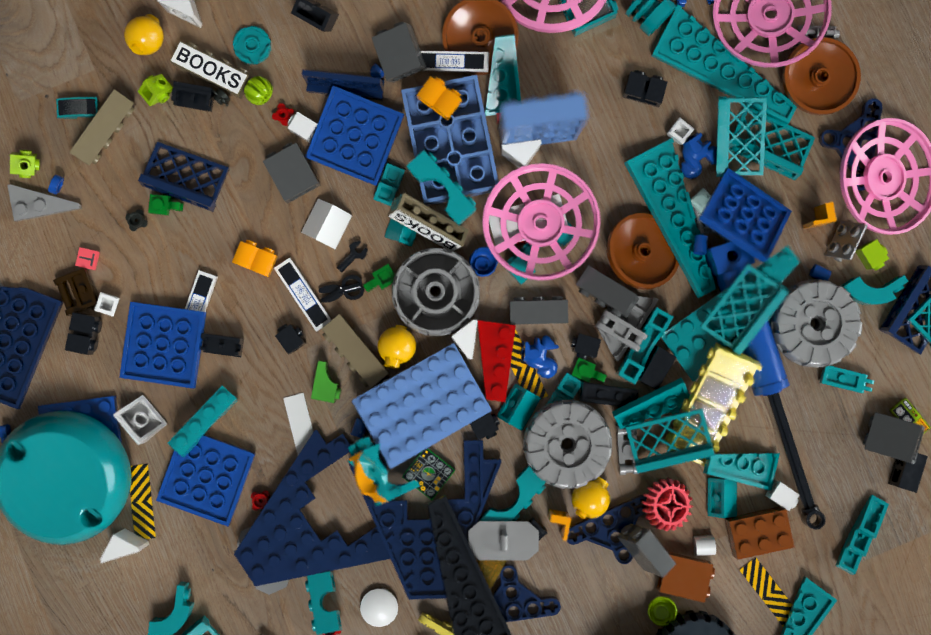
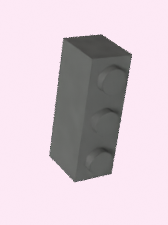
(607, 292)
(538, 311)

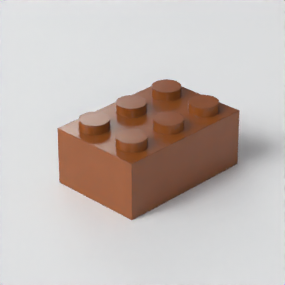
(759, 532)

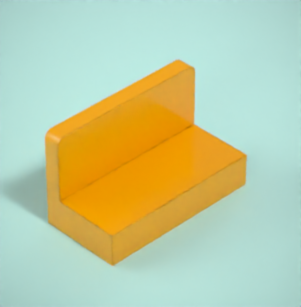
(824, 215)
(561, 518)

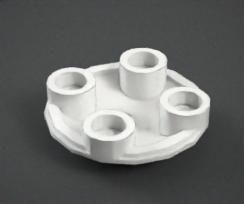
(379, 607)

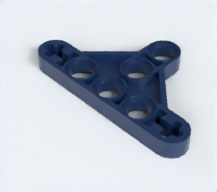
(850, 131)
(603, 532)
(522, 599)

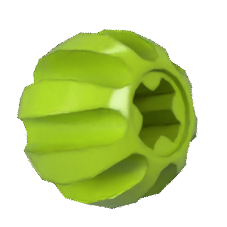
(258, 90)

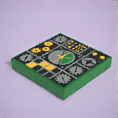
(429, 472)

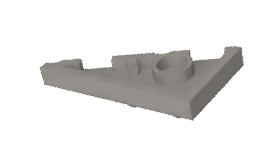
(32, 204)

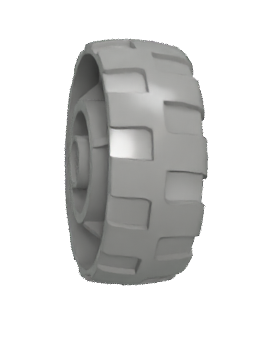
(442, 313)
(835, 319)
(572, 465)

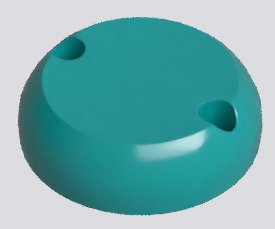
(63, 477)

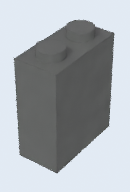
(398, 52)
(291, 172)
(894, 437)
(646, 550)

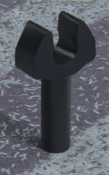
(352, 256)

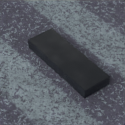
(607, 394)

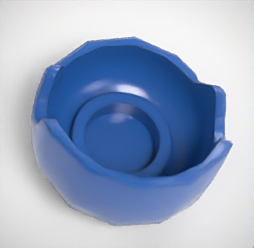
(483, 261)

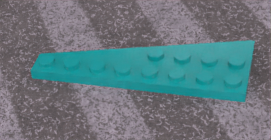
(702, 56)
(670, 204)
(692, 343)

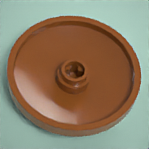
(474, 24)
(823, 79)
(640, 252)

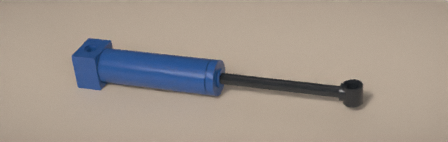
(771, 377)

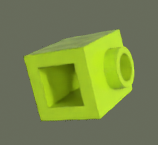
(872, 255)

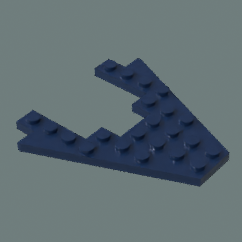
(282, 540)
(412, 541)

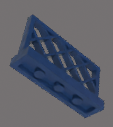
(362, 86)
(174, 189)
(904, 304)

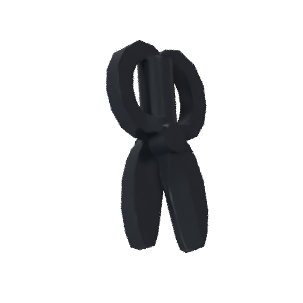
(337, 291)

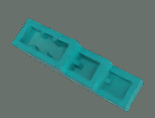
(861, 534)

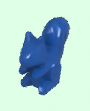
(695, 151)
(536, 358)

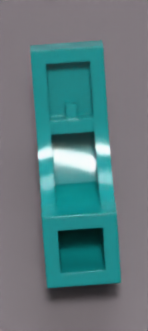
(867, 295)
(181, 613)

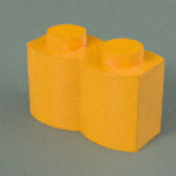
(439, 98)
(254, 258)

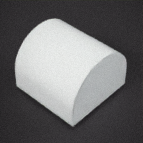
(680, 131)
(107, 304)
(704, 545)

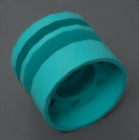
(652, 12)

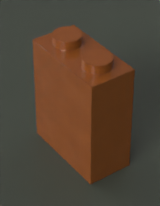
(687, 578)

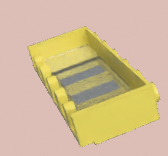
(718, 394)

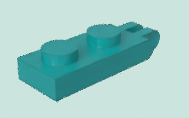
(845, 379)

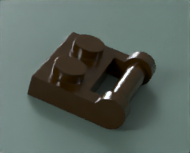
(81, 289)

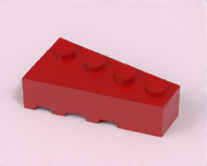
(496, 354)

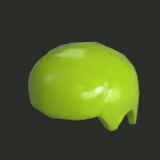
(661, 610)

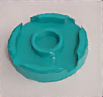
(252, 45)

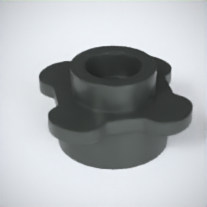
(221, 97)
(130, 217)

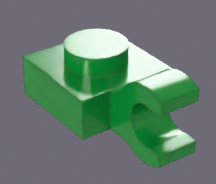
(162, 205)
(382, 277)
(585, 370)

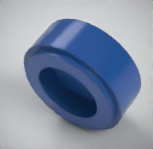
(55, 184)

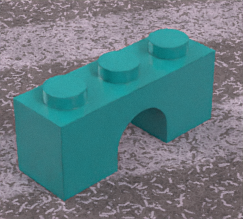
(319, 586)

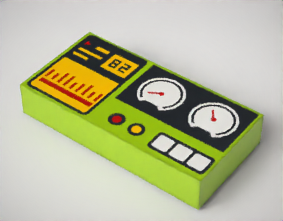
(905, 411)

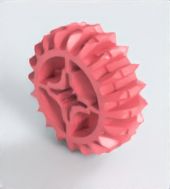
(668, 519)

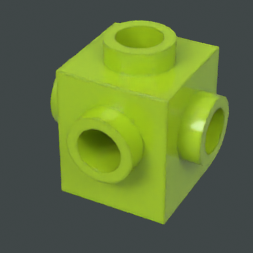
(155, 89)
(18, 167)

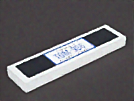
(456, 61)
(201, 292)
(303, 294)

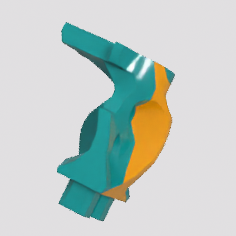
(372, 473)

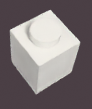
(302, 126)
(783, 495)

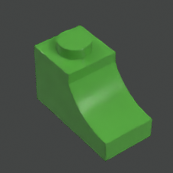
(324, 387)

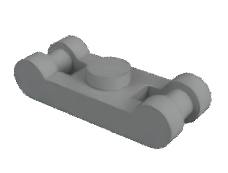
(621, 330)
(625, 451)

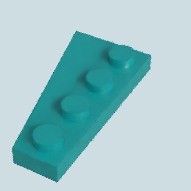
(504, 75)
(653, 405)

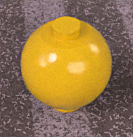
(144, 35)
(396, 346)
(592, 499)

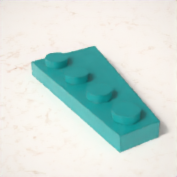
(745, 468)
(808, 609)

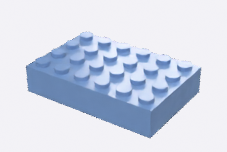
(546, 120)
(458, 144)
(421, 406)

